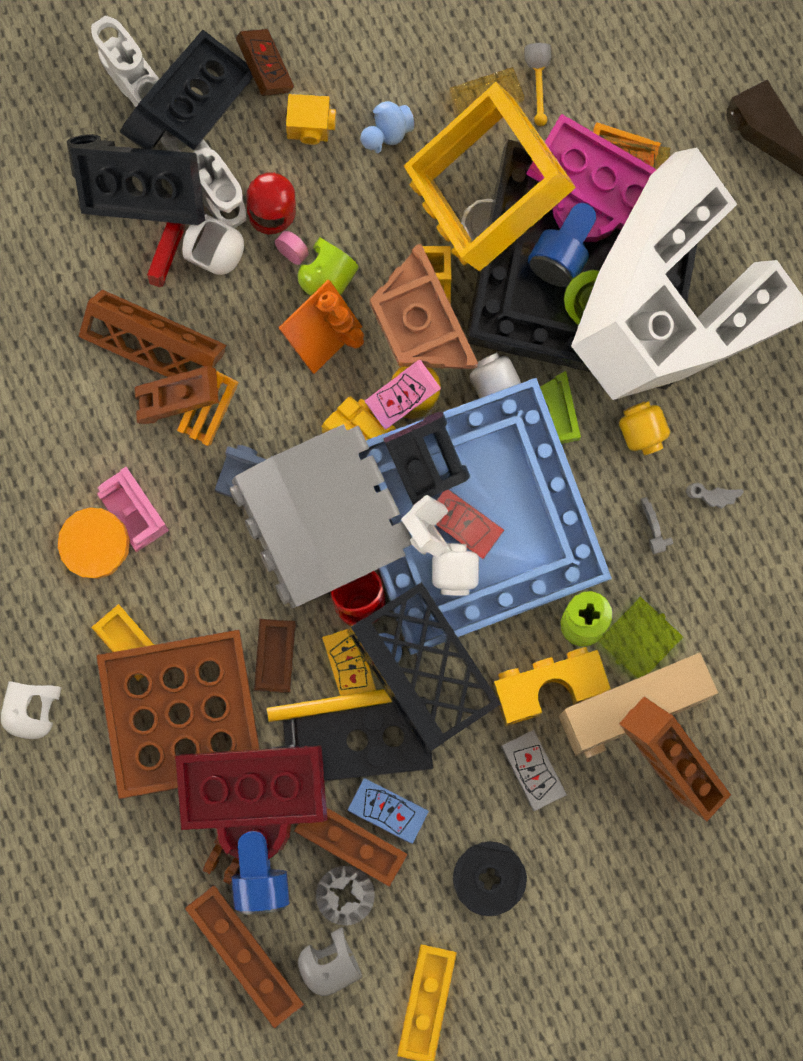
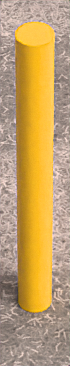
(327, 705)

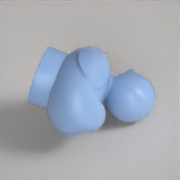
(391, 125)

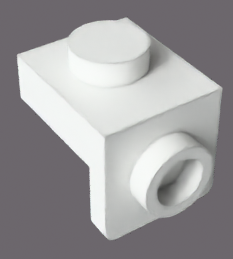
(421, 524)

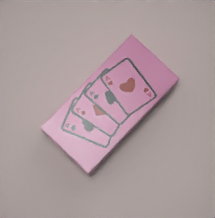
(402, 394)

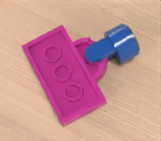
(605, 194)

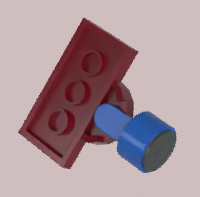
(252, 804)

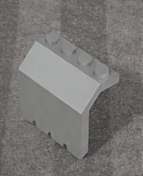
(320, 515)

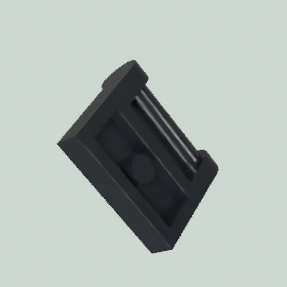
(416, 463)

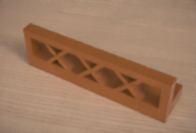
(147, 328)

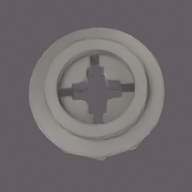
(328, 901)

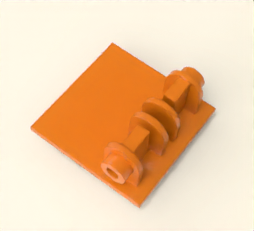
(322, 327)

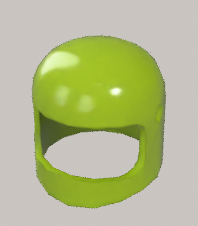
(329, 265)

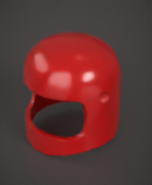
(271, 198)
(365, 587)

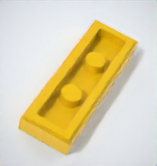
(426, 1003)

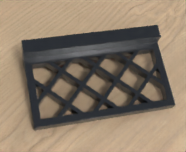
(398, 686)

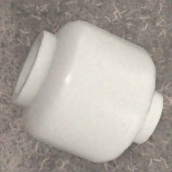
(493, 375)
(455, 570)

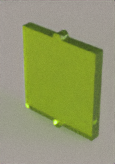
(640, 638)

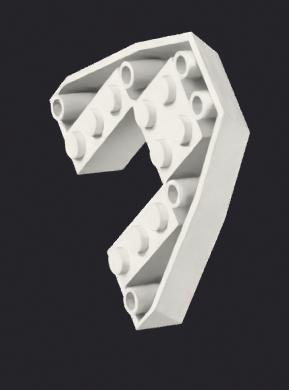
(637, 323)

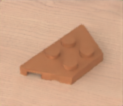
(420, 318)

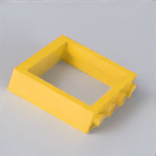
(452, 143)

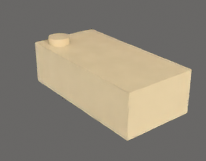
(671, 688)

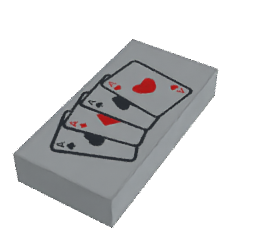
(533, 770)

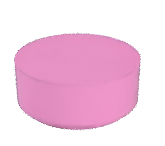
(292, 247)

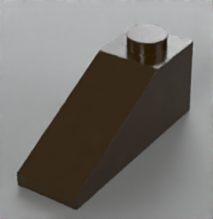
(767, 125)

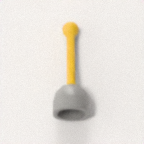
(538, 58)

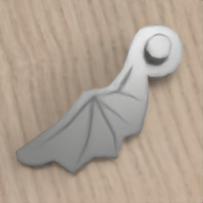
(716, 497)
(656, 544)

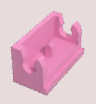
(129, 503)

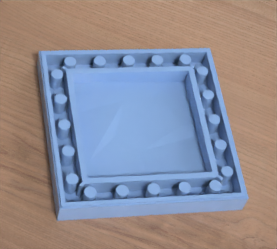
(520, 485)

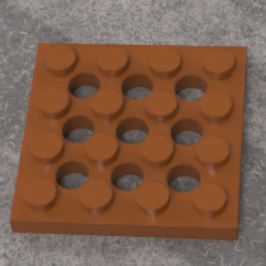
(154, 662)

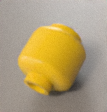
(644, 427)

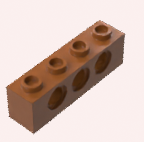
(675, 758)

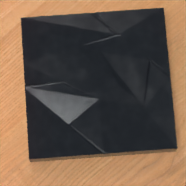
(517, 308)

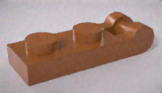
(176, 394)

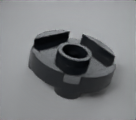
(501, 896)

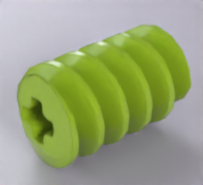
(598, 613)

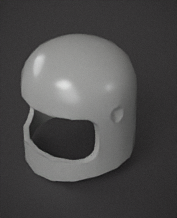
(333, 976)

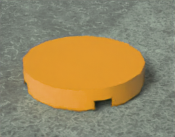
(93, 543)

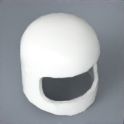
(218, 247)
(14, 708)

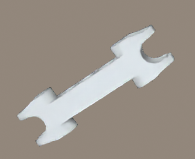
(135, 78)

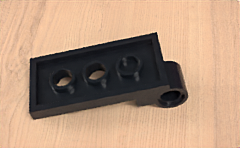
(180, 110)
(107, 187)
(376, 759)

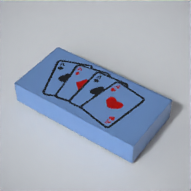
(388, 811)

